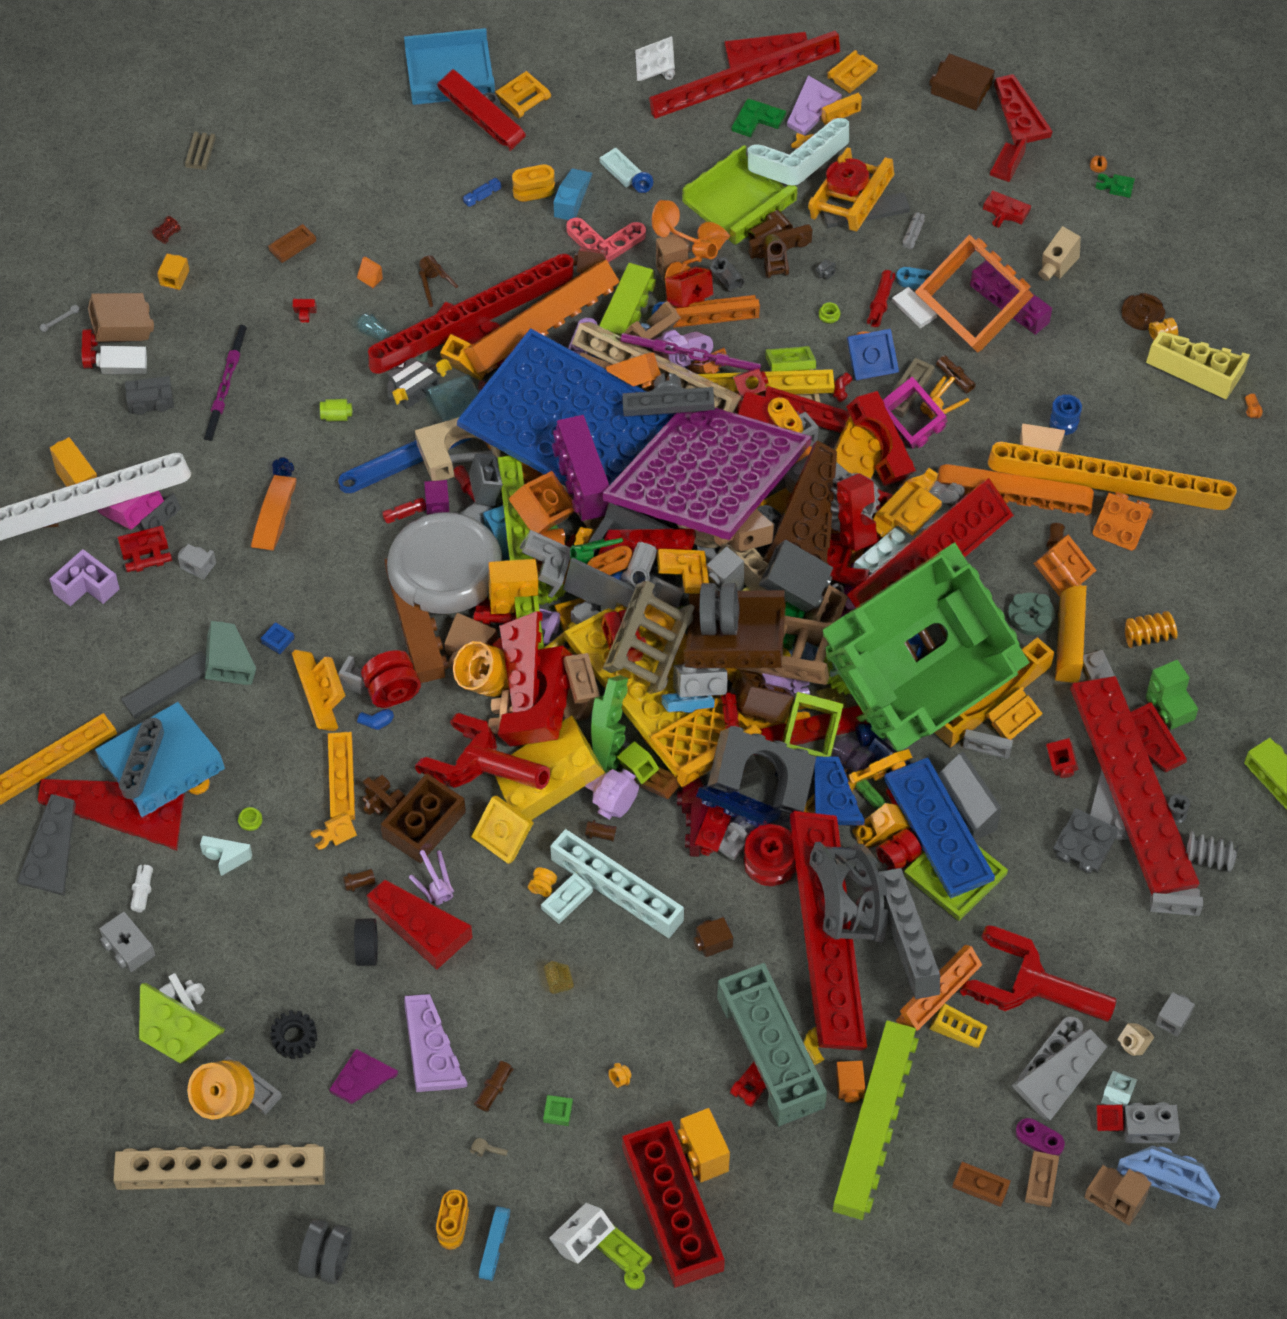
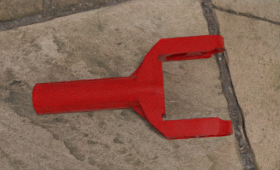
(483, 757)
(1034, 981)

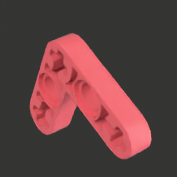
(608, 244)

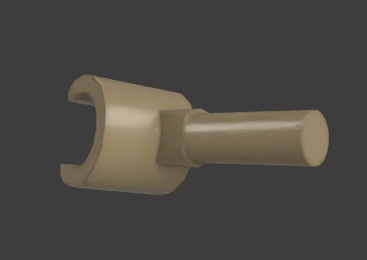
(481, 1146)

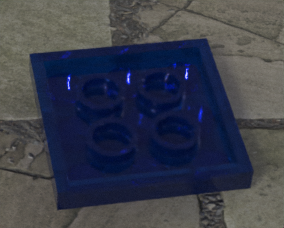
(739, 804)

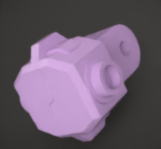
(687, 341)
(614, 792)

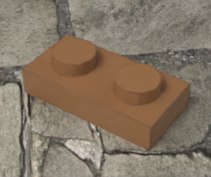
(1042, 1179)

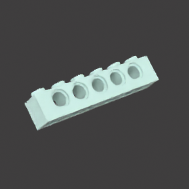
(617, 883)

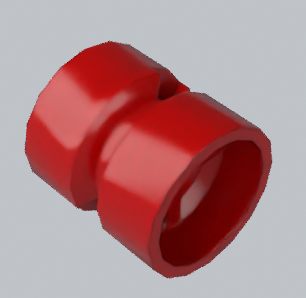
(900, 850)

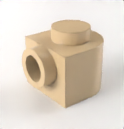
(1135, 1039)

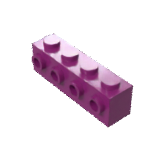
(1000, 292)

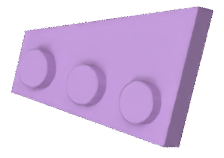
(809, 105)

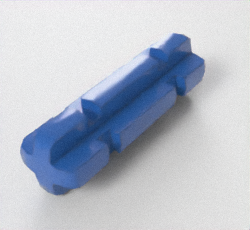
(482, 192)

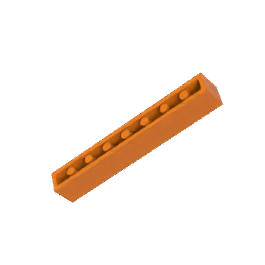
(543, 315)

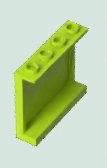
(736, 196)

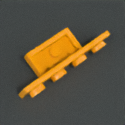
(320, 686)

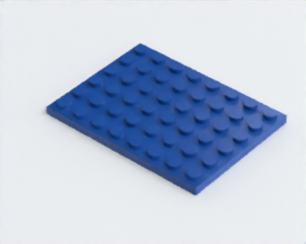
(549, 384)

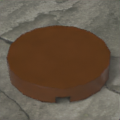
(1137, 315)

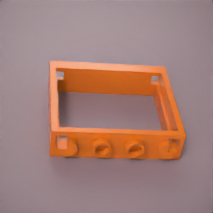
(949, 266)

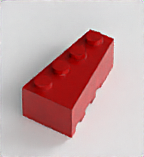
(422, 925)

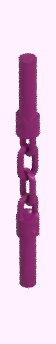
(660, 346)

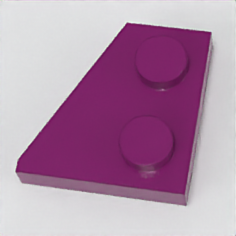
(361, 1076)

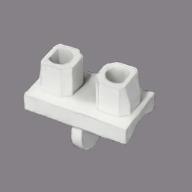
(174, 990)

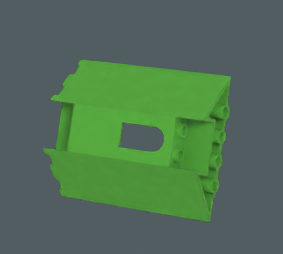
(918, 698)

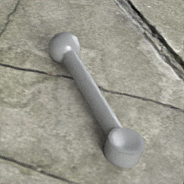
(74, 309)

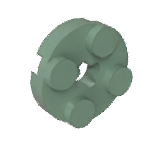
(1031, 601)

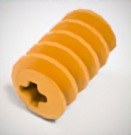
(1150, 627)

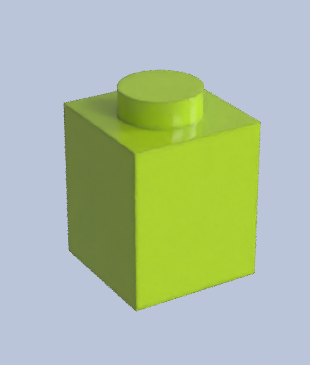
(638, 762)

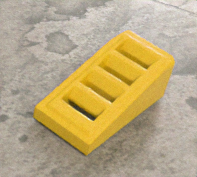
(955, 1033)

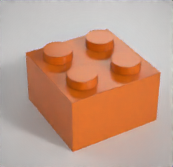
(542, 503)

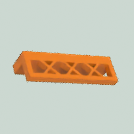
(718, 311)
(952, 977)

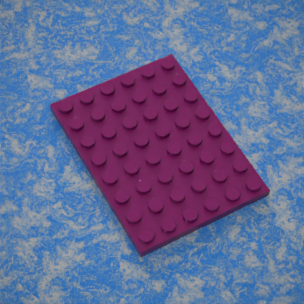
(708, 470)

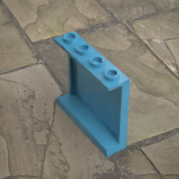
(435, 54)
(180, 764)

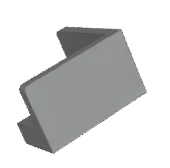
(552, 554)

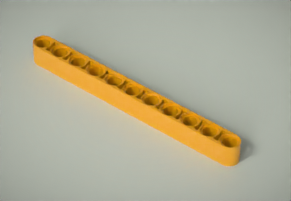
(1111, 476)

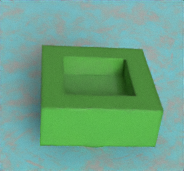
(558, 1110)

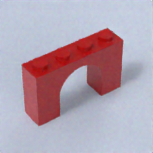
(545, 718)

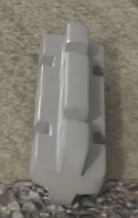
(913, 230)

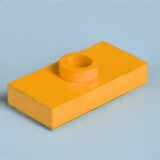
(841, 108)

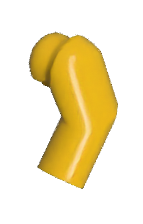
(811, 1046)

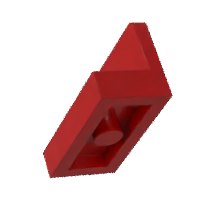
(1008, 160)

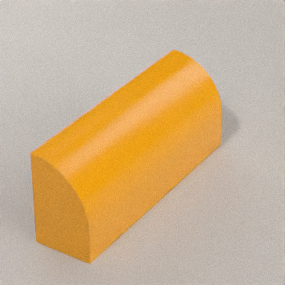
(1071, 634)

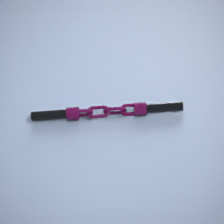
(218, 405)

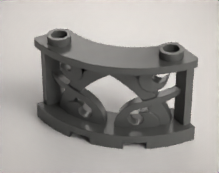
(860, 864)

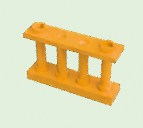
(862, 202)

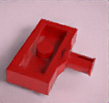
(1006, 208)

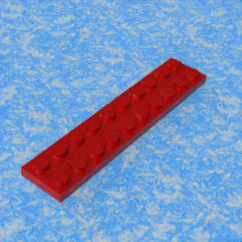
(965, 523)
(1134, 786)
(830, 960)

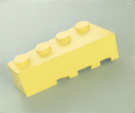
(1198, 363)

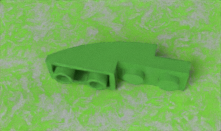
(605, 730)

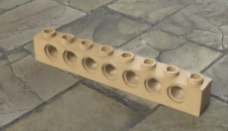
(609, 348)
(206, 1176)

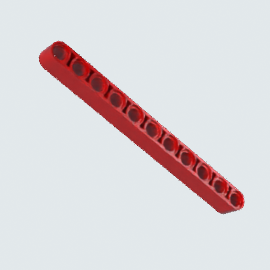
(470, 313)

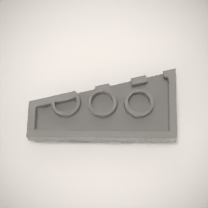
(1106, 809)
(1056, 1078)

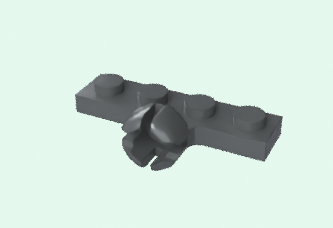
(668, 398)

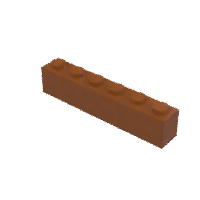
(420, 639)

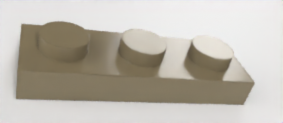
(921, 373)

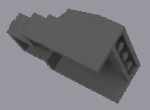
(610, 592)

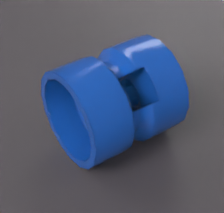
(1066, 413)

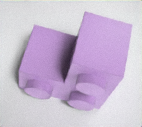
(84, 575)

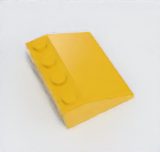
(570, 766)

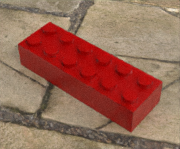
(673, 1204)

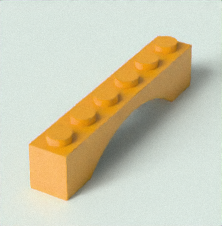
(1040, 660)

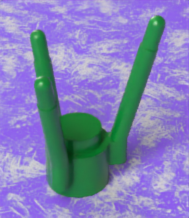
(585, 551)

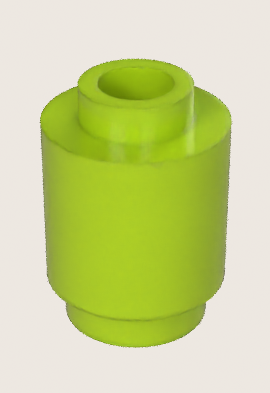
(335, 410)

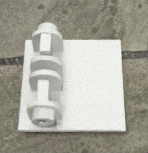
(656, 60)

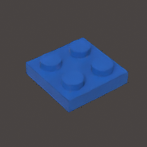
(872, 354)

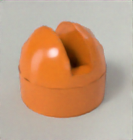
(1094, 164)

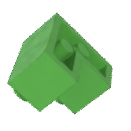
(1169, 695)

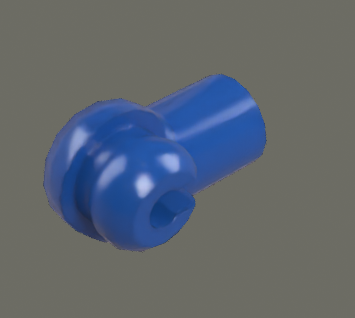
(376, 721)

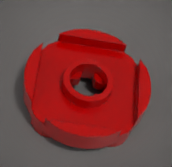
(852, 185)

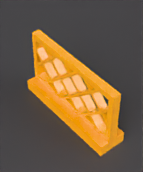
(702, 762)

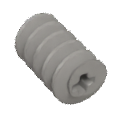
(1211, 851)

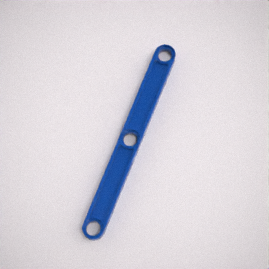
(384, 466)

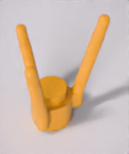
(935, 396)

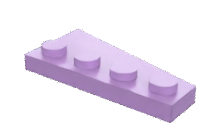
(430, 1048)

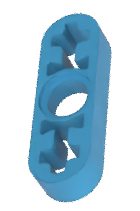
(495, 1237)

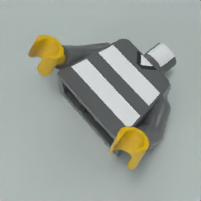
(412, 379)

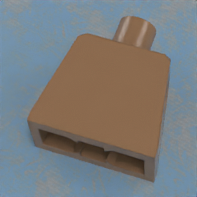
(753, 533)
(465, 631)

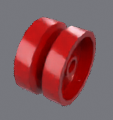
(390, 678)
(769, 855)

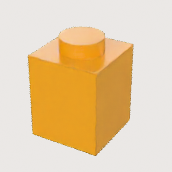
(173, 271)

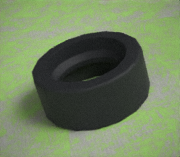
(366, 942)

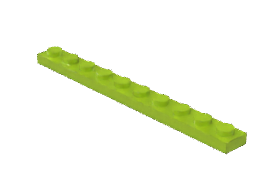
(516, 529)

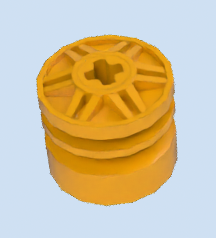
(481, 669)

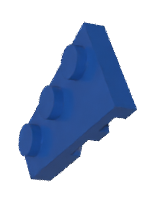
(834, 793)

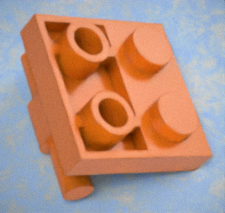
(1064, 565)

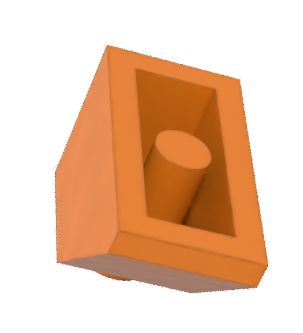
(637, 370)

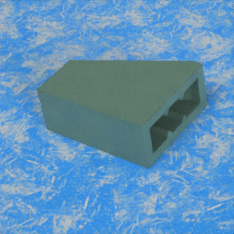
(227, 655)

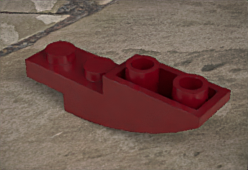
(694, 811)

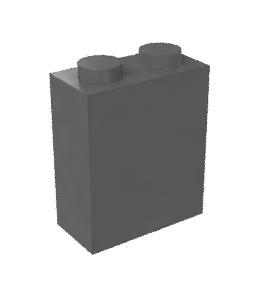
(798, 574)

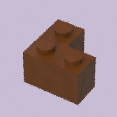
(761, 699)

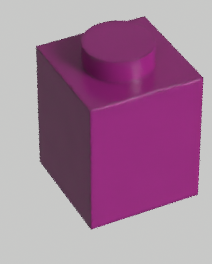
(436, 496)

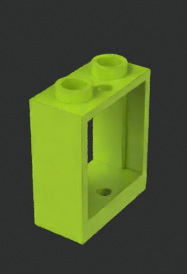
(818, 704)

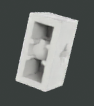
(582, 1233)

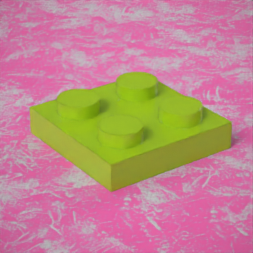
(791, 359)

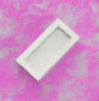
(914, 307)

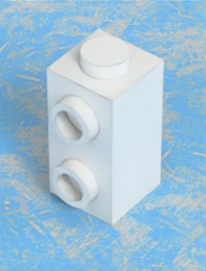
(122, 360)

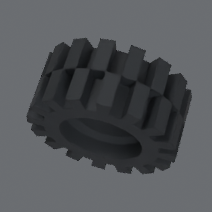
(293, 1021)

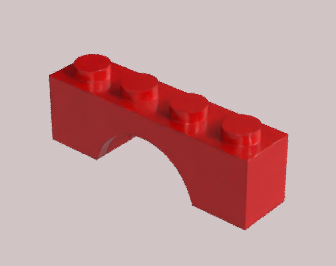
(870, 413)

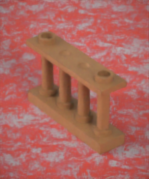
(795, 667)

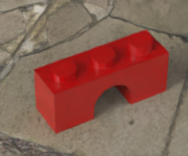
(853, 496)

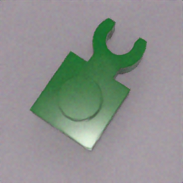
(1118, 185)

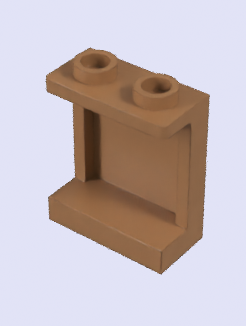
(660, 322)
(582, 687)

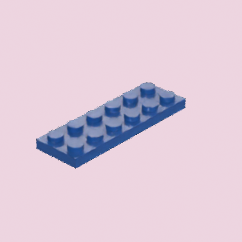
(939, 828)

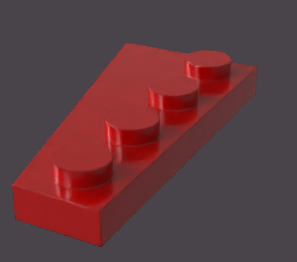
(748, 49)
(1020, 112)
(659, 538)

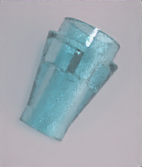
(372, 326)

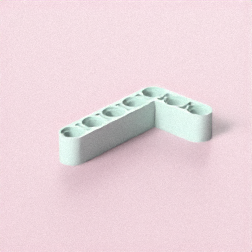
(805, 160)

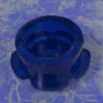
(277, 470)

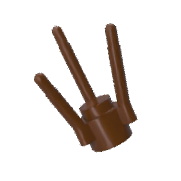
(432, 269)

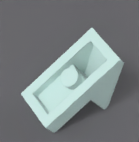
(230, 853)
(1118, 1090)

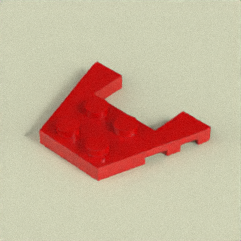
(839, 558)

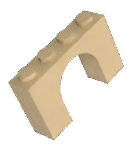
(434, 446)

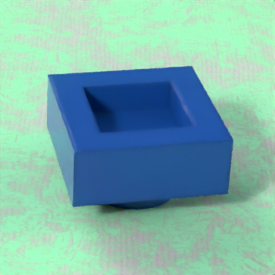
(277, 638)

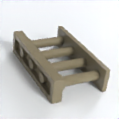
(626, 637)

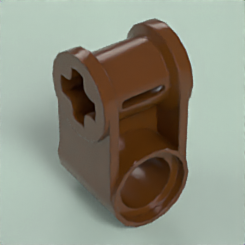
(775, 260)

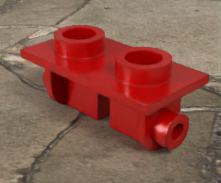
(712, 830)

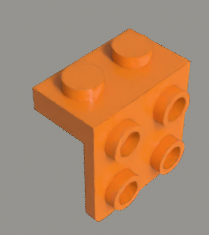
(1122, 520)

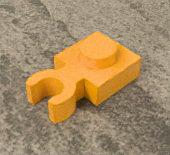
(337, 830)

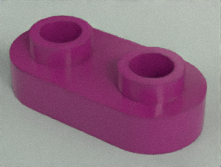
(1039, 1138)

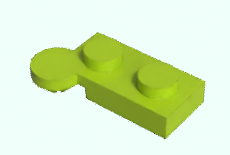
(627, 1256)

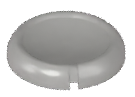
(443, 562)

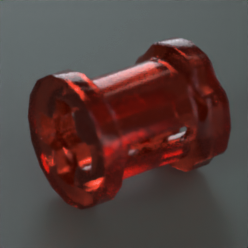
(166, 229)

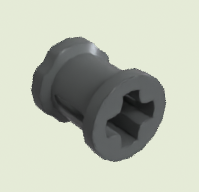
(1179, 807)

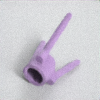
(439, 890)

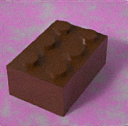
(423, 818)

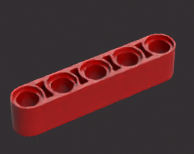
(481, 109)

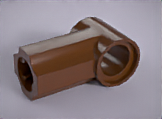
(774, 223)

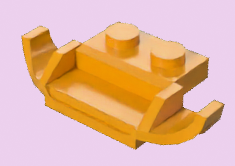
(909, 506)

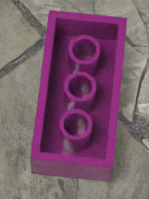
(581, 467)

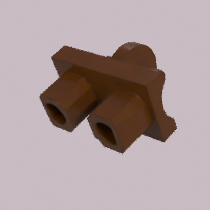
(376, 790)

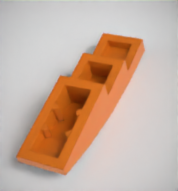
(273, 513)

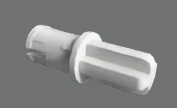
(141, 888)

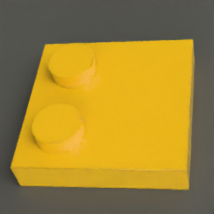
(502, 829)

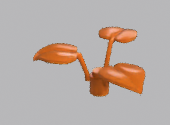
(709, 241)

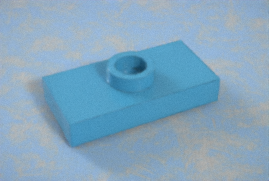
(674, 702)

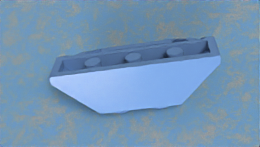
(1173, 1174)

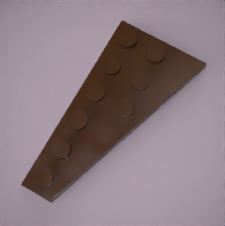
(808, 511)

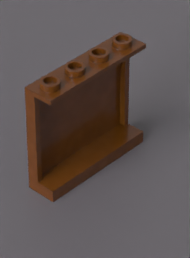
(757, 638)

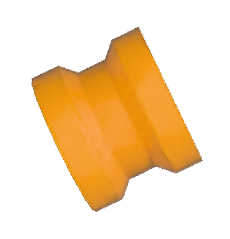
(542, 882)

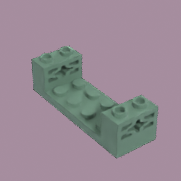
(773, 1043)

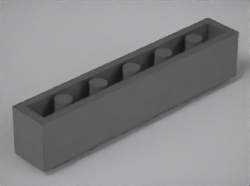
(910, 936)

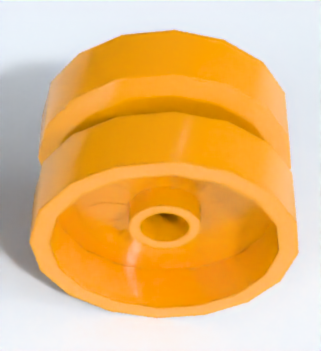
(220, 1089)

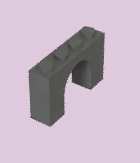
(792, 766)

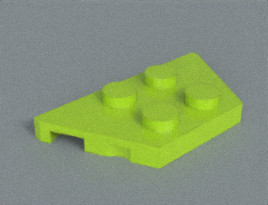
(173, 1026)

